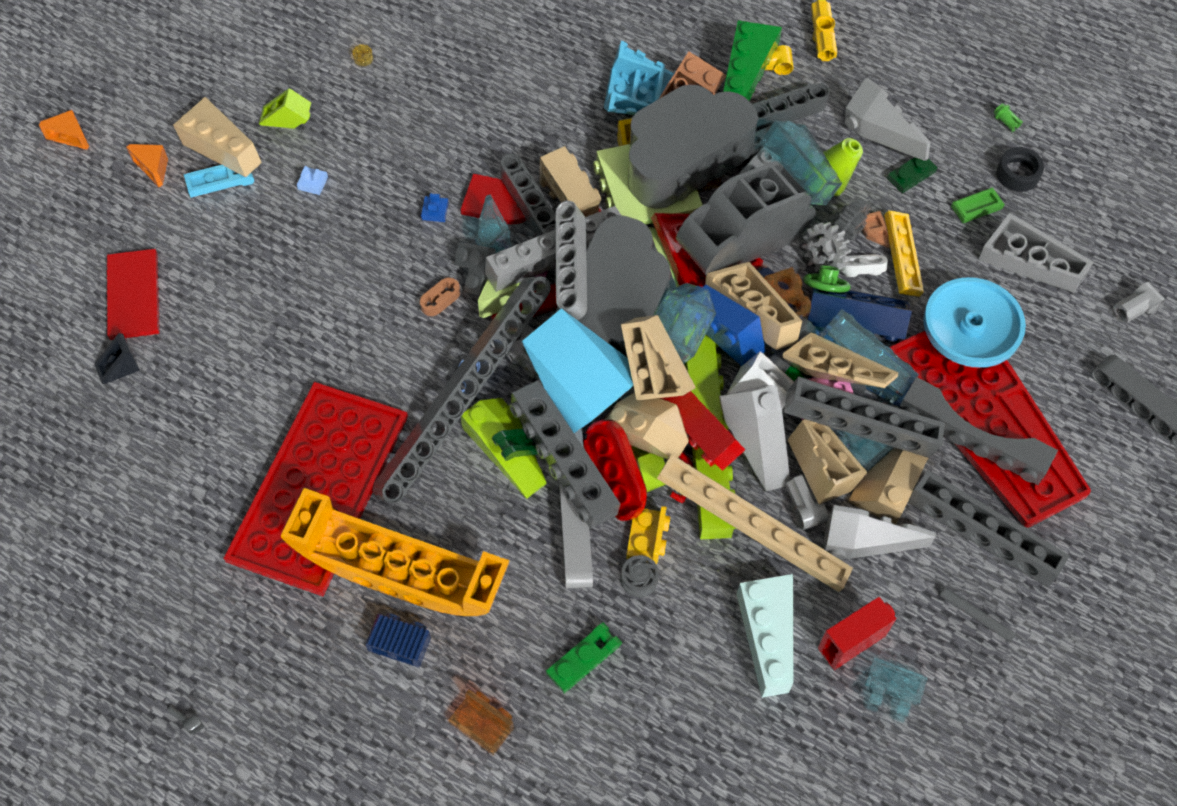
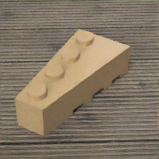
(217, 138)
(749, 289)

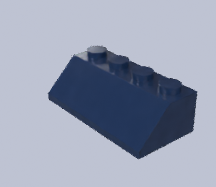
(874, 312)

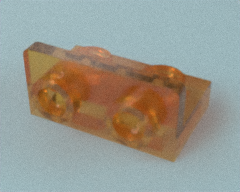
(482, 722)

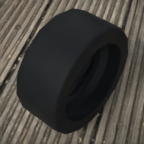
(1024, 156)

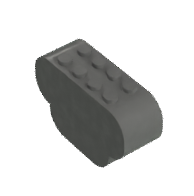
(687, 143)
(747, 219)
(623, 278)

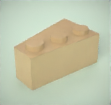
(825, 461)

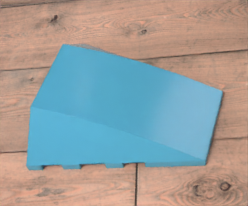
(634, 81)
(577, 368)

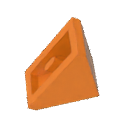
(64, 129)
(151, 160)

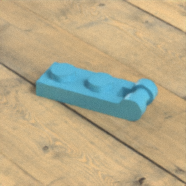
(214, 179)

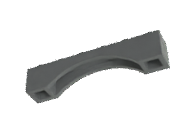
(1021, 456)

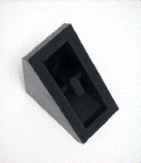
(116, 361)

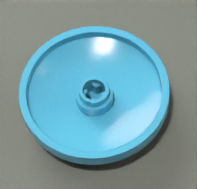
(974, 322)

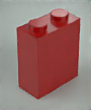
(857, 632)

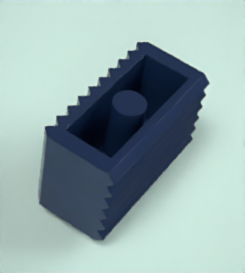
(398, 639)

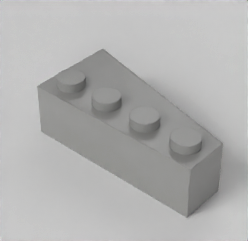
(1035, 255)

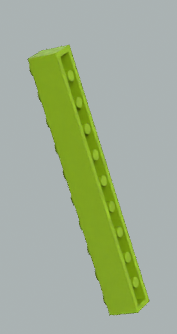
(704, 374)

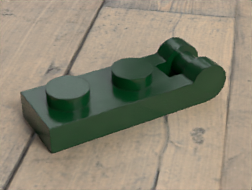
(514, 443)

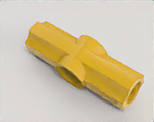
(823, 30)

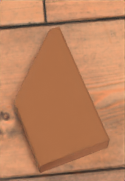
(876, 229)

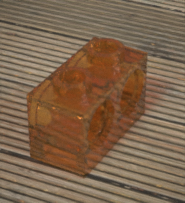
(794, 294)

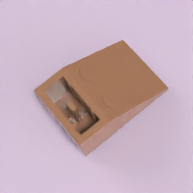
(695, 72)

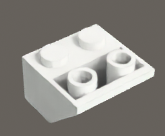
(761, 372)

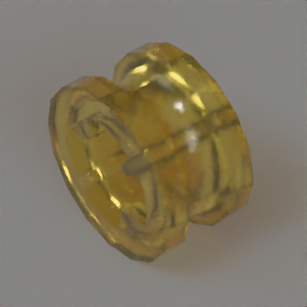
(357, 53)

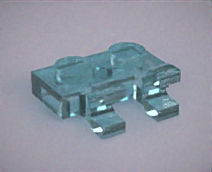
(865, 451)
(897, 682)

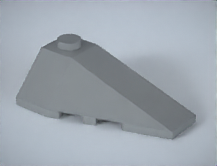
(759, 427)

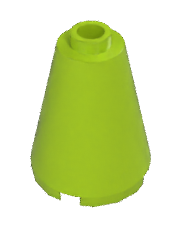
(844, 159)

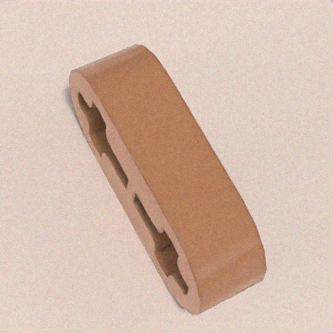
(440, 297)

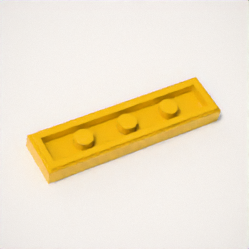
(904, 253)

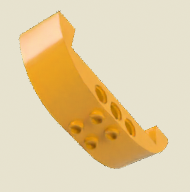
(391, 560)

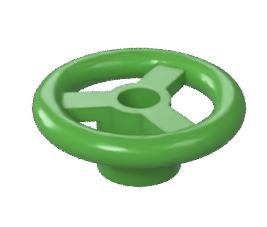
(827, 280)

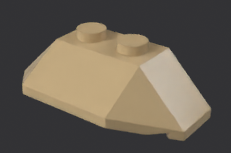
(651, 425)

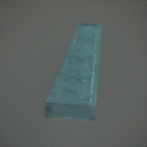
(803, 159)
(851, 335)

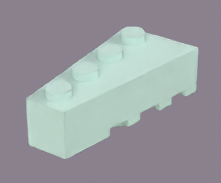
(768, 624)

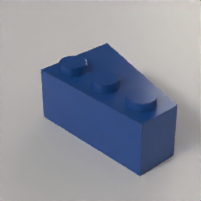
(735, 328)

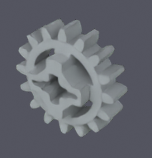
(826, 248)

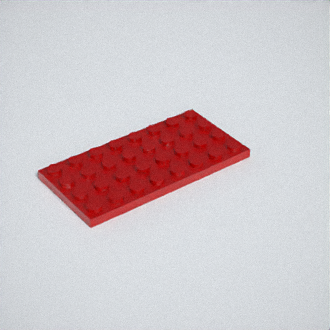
(332, 449)

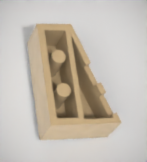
(567, 182)
(654, 360)

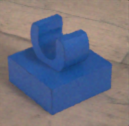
(434, 208)

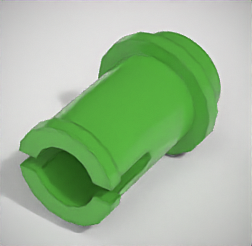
(1007, 117)

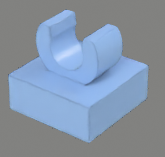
(312, 180)

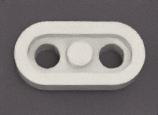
(865, 264)

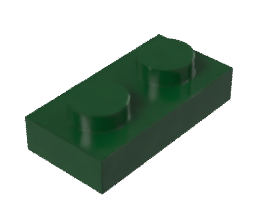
(911, 173)

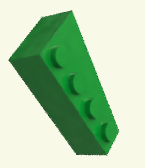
(750, 56)

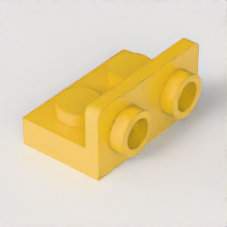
(647, 534)

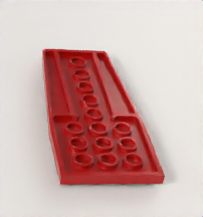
(1001, 406)

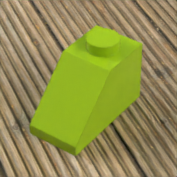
(286, 111)

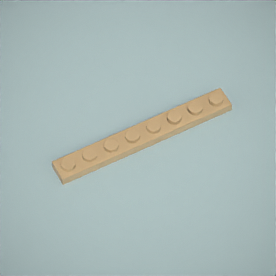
(755, 523)

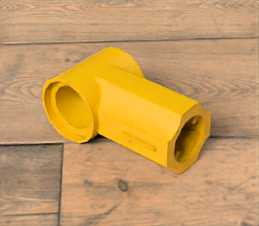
(781, 61)

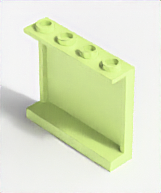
(613, 169)

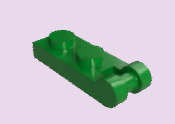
(583, 658)

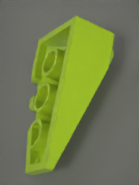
(486, 420)

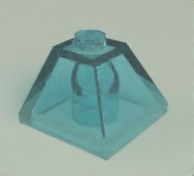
(492, 228)

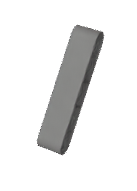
(571, 245)

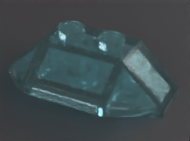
(686, 317)

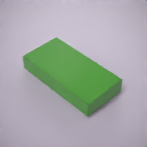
(977, 205)

